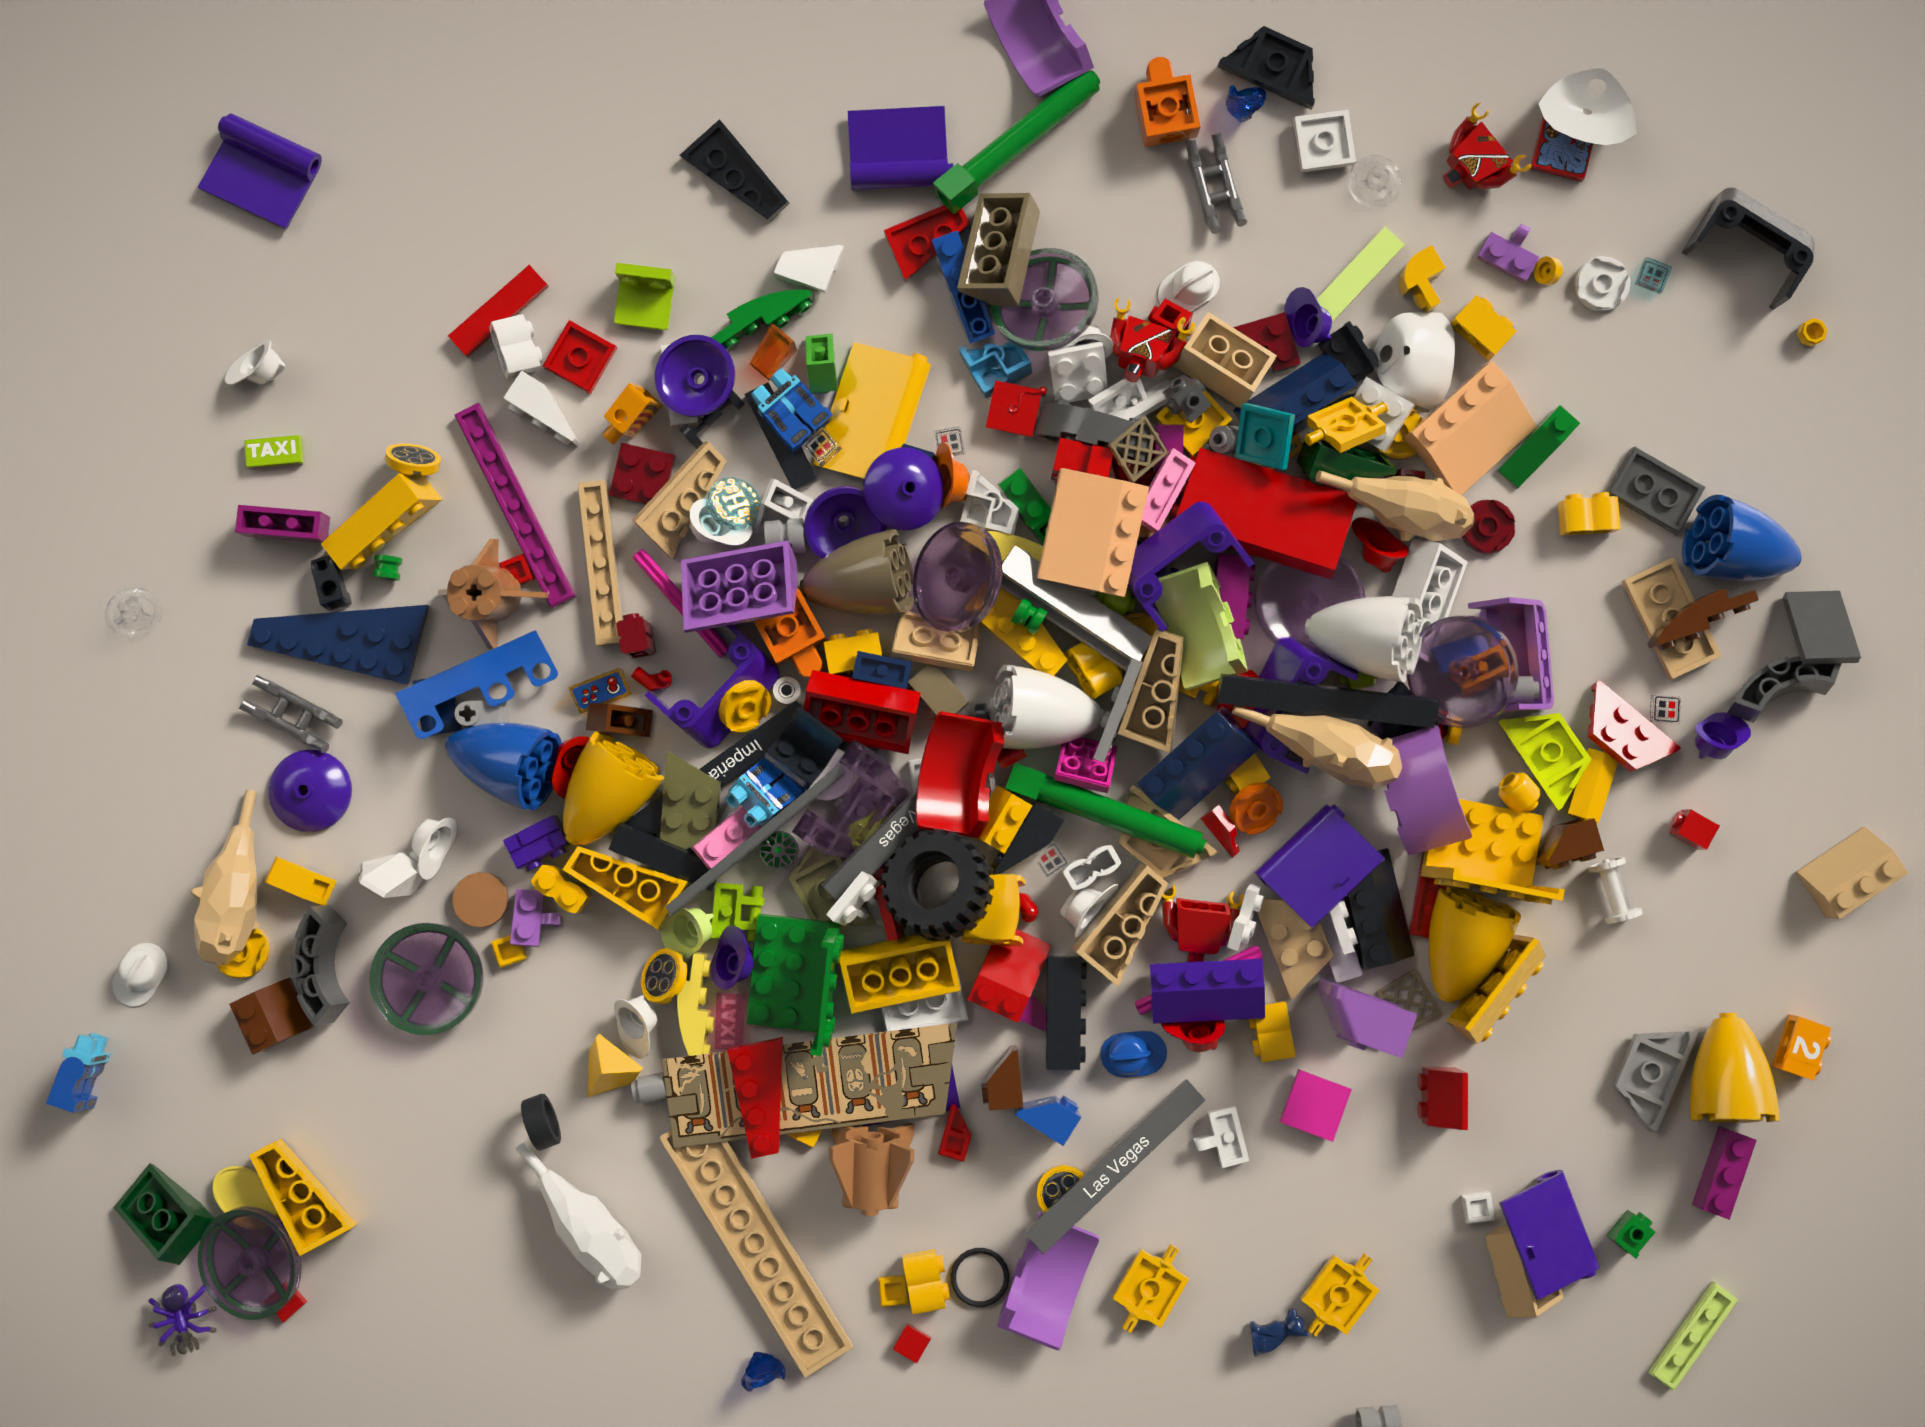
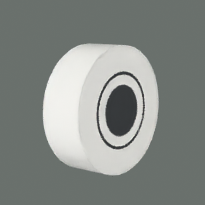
(786, 690)

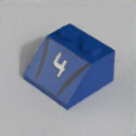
(1051, 1116)

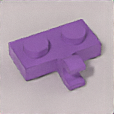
(1508, 255)
(529, 917)

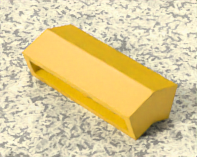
(1593, 786)

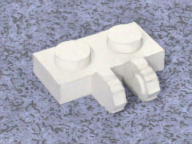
(851, 901)

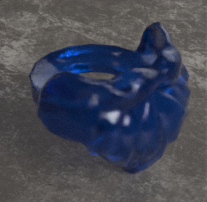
(1244, 102)
(762, 1370)

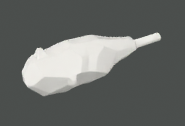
(587, 1228)

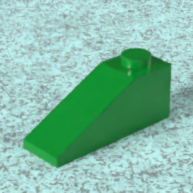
(1538, 446)

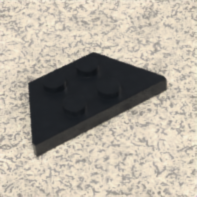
(1275, 65)

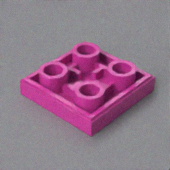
(1080, 769)
(1315, 1105)

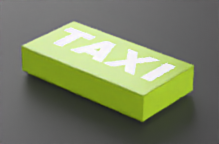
(273, 451)

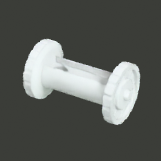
(1615, 890)

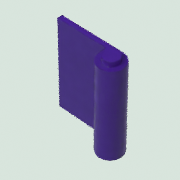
(897, 147)
(260, 171)
(1319, 865)
(1549, 1234)

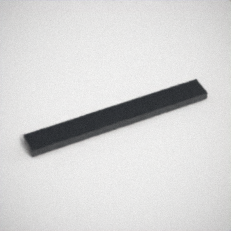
(1327, 700)

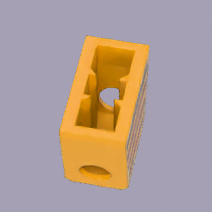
(637, 405)

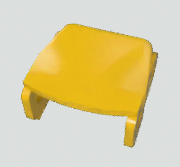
(1002, 915)

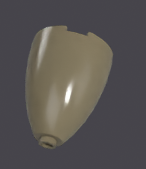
(863, 577)

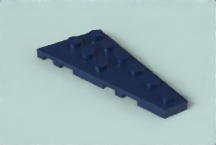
(362, 641)

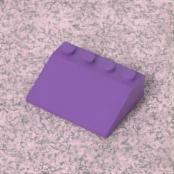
(738, 586)

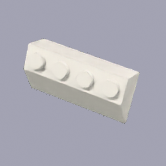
(1433, 577)

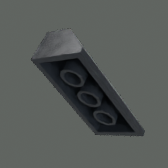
(1379, 918)

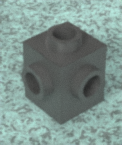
(1186, 398)

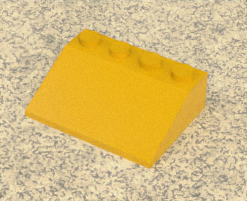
(1490, 1000)

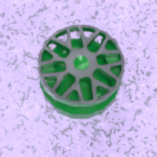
(779, 850)

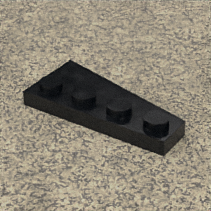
(731, 166)

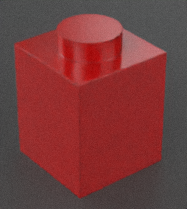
(1693, 829)

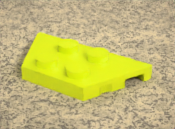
(1549, 752)

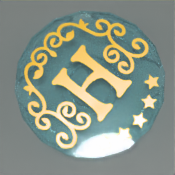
(733, 503)

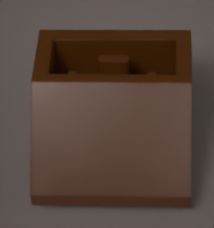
(1570, 841)

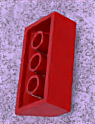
(863, 710)

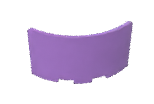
(1039, 42)
(1425, 794)
(1047, 1287)

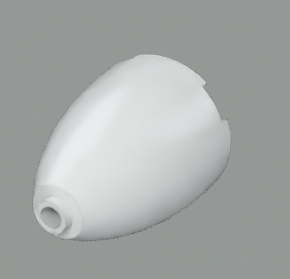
(1370, 635)
(1041, 709)

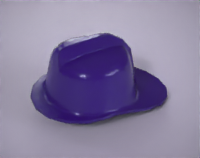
(1306, 318)
(1720, 735)
(732, 959)

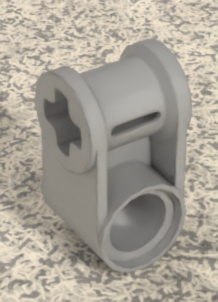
(484, 713)

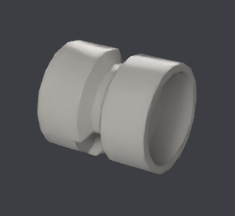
(792, 531)
(1385, 1417)

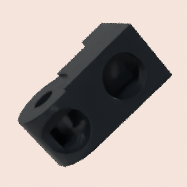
(329, 583)

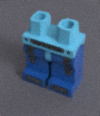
(787, 407)
(758, 797)
(78, 1074)

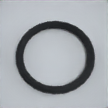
(998, 1296)

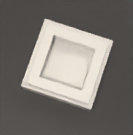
(1478, 1207)

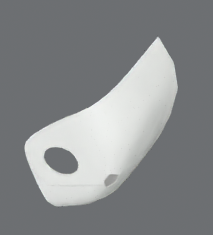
(1611, 115)
(1427, 370)

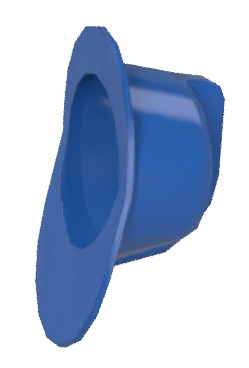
(1133, 1053)

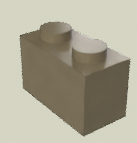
(937, 691)

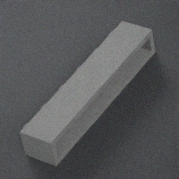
(1075, 611)

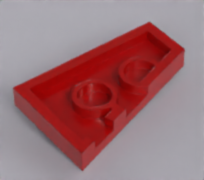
(912, 238)

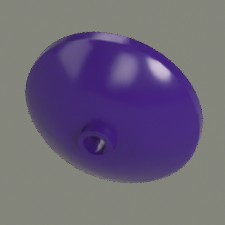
(683, 365)
(886, 491)
(822, 523)
(327, 793)

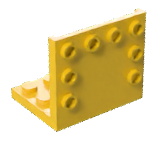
(1496, 857)

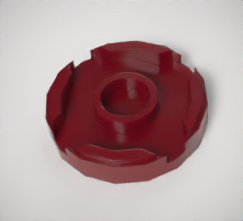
(1491, 528)

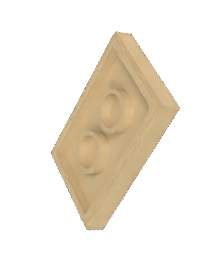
(924, 644)

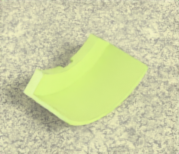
(1196, 611)

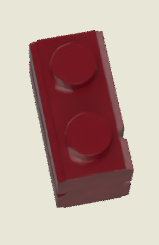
(635, 636)

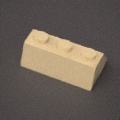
(1225, 360)
(1851, 873)
(1512, 1279)

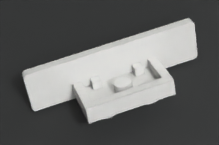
(1130, 399)
(1341, 939)

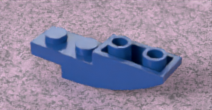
(970, 310)

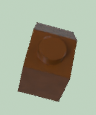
(619, 719)

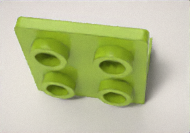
(644, 296)

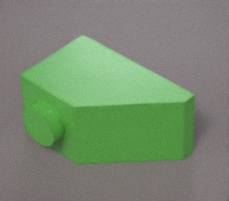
(821, 363)

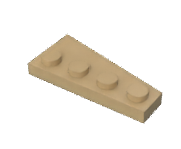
(667, 514)

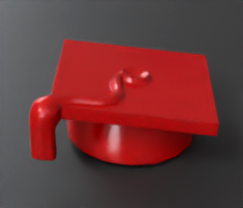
(1014, 408)

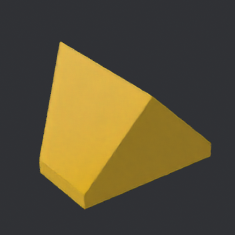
(609, 1067)

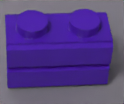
(536, 843)

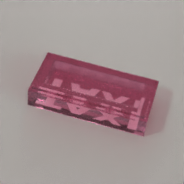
(729, 1020)

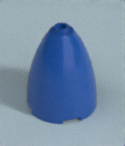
(1742, 543)
(507, 760)

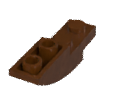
(1697, 615)

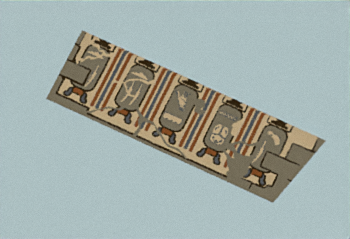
(849, 1085)

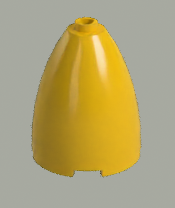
(606, 788)
(1467, 940)
(1732, 1076)

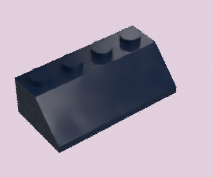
(1307, 390)
(1199, 764)

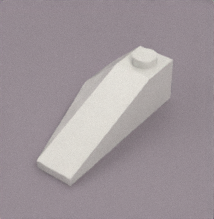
(391, 875)

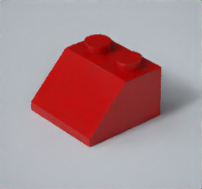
(1443, 1097)

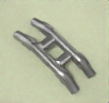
(1223, 169)
(275, 717)

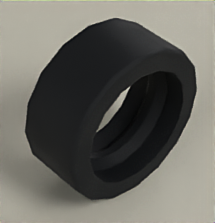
(540, 1122)

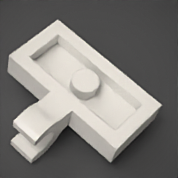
(1225, 1136)

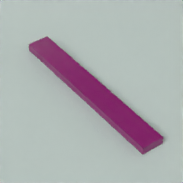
(515, 505)

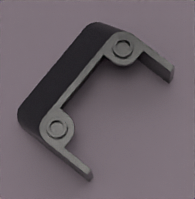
(1737, 208)

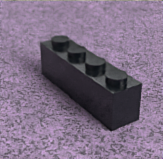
(1063, 1013)

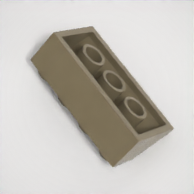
(999, 248)

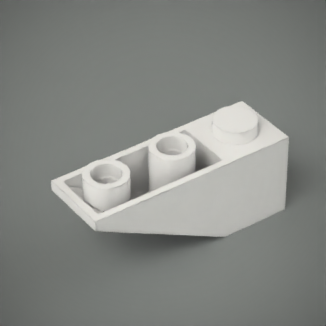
(536, 401)

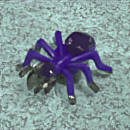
(178, 1312)

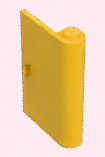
(882, 404)

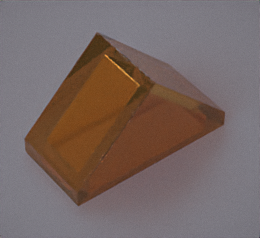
(773, 352)

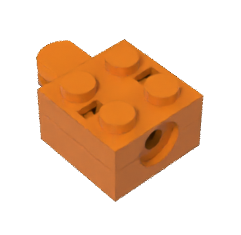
(1163, 105)
(794, 637)

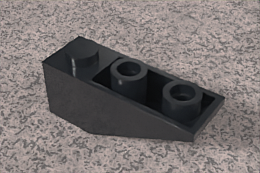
(1034, 834)

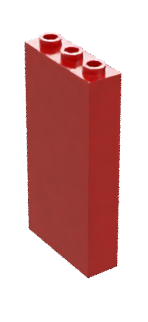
(1272, 511)

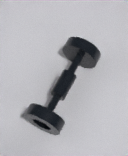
(709, 419)

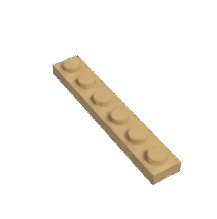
(600, 561)

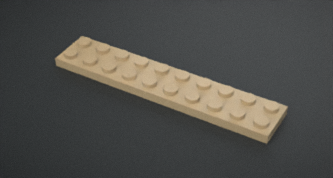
(762, 1252)

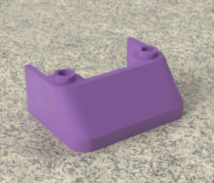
(1527, 631)
(1366, 1019)

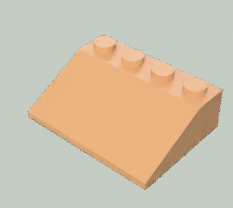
(1472, 429)
(1092, 532)

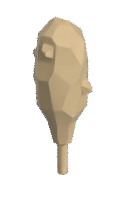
(1409, 504)
(1333, 746)
(228, 894)

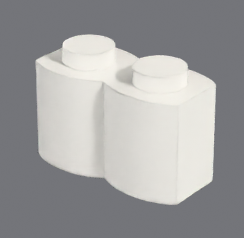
(515, 346)
(1097, 863)

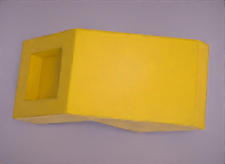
(300, 881)

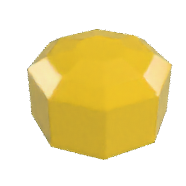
(1812, 332)

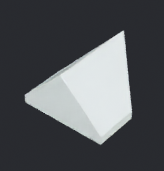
(781, 504)

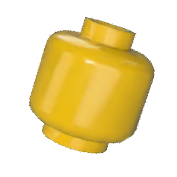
(1519, 792)

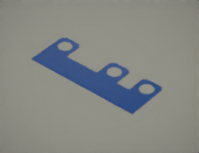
(479, 671)

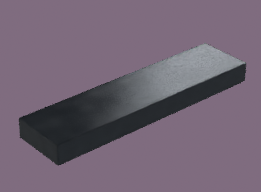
(795, 465)
(658, 854)

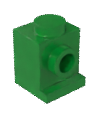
(1623, 1229)

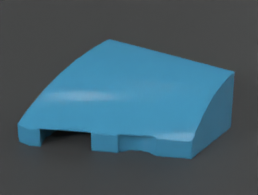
(995, 362)

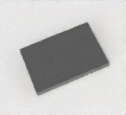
(1655, 490)
(1821, 627)

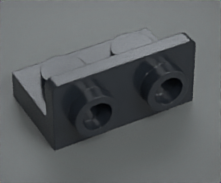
(1349, 349)

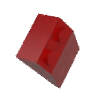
(1009, 976)

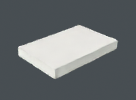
(926, 1011)

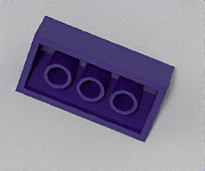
(1207, 991)

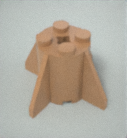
(485, 593)
(871, 1165)

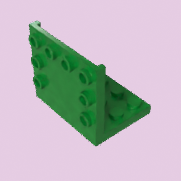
(795, 976)

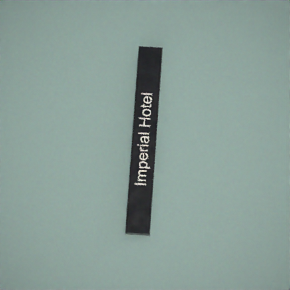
(724, 766)

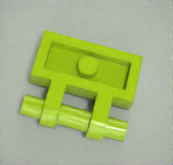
(728, 908)

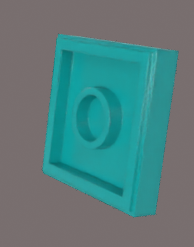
(1264, 436)

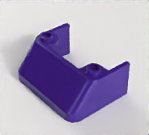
(1194, 524)
(1292, 661)
(705, 723)

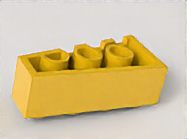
(380, 520)
(1035, 650)
(626, 884)
(299, 1198)

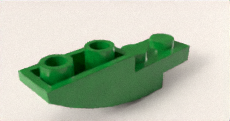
(767, 309)
(1031, 505)

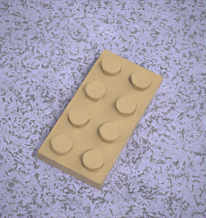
(1656, 597)

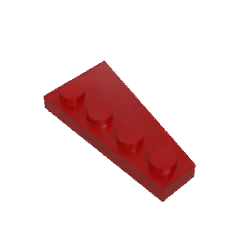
(758, 1088)

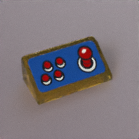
(600, 689)

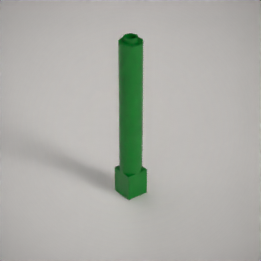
(961, 183)
(1105, 811)

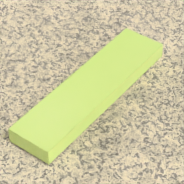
(1360, 272)
(1693, 1336)

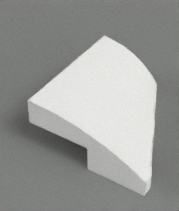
(809, 267)
(988, 506)

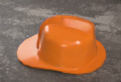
(954, 475)

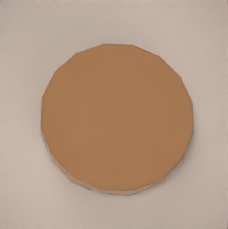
(480, 899)

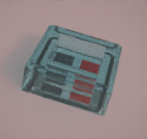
(1653, 275)

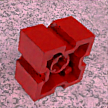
(1081, 458)

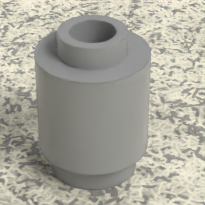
(1224, 439)
(1525, 691)
(649, 1089)

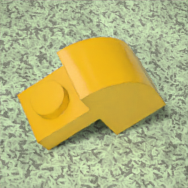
(1416, 277)

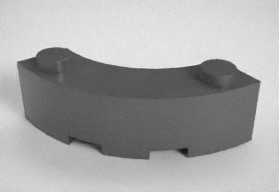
(1086, 426)
(1780, 678)
(315, 965)

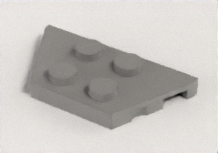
(1113, 719)
(1652, 1072)

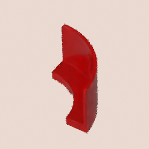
(955, 773)

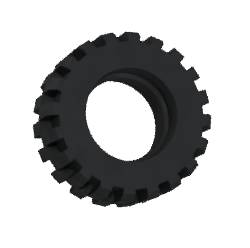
(910, 865)

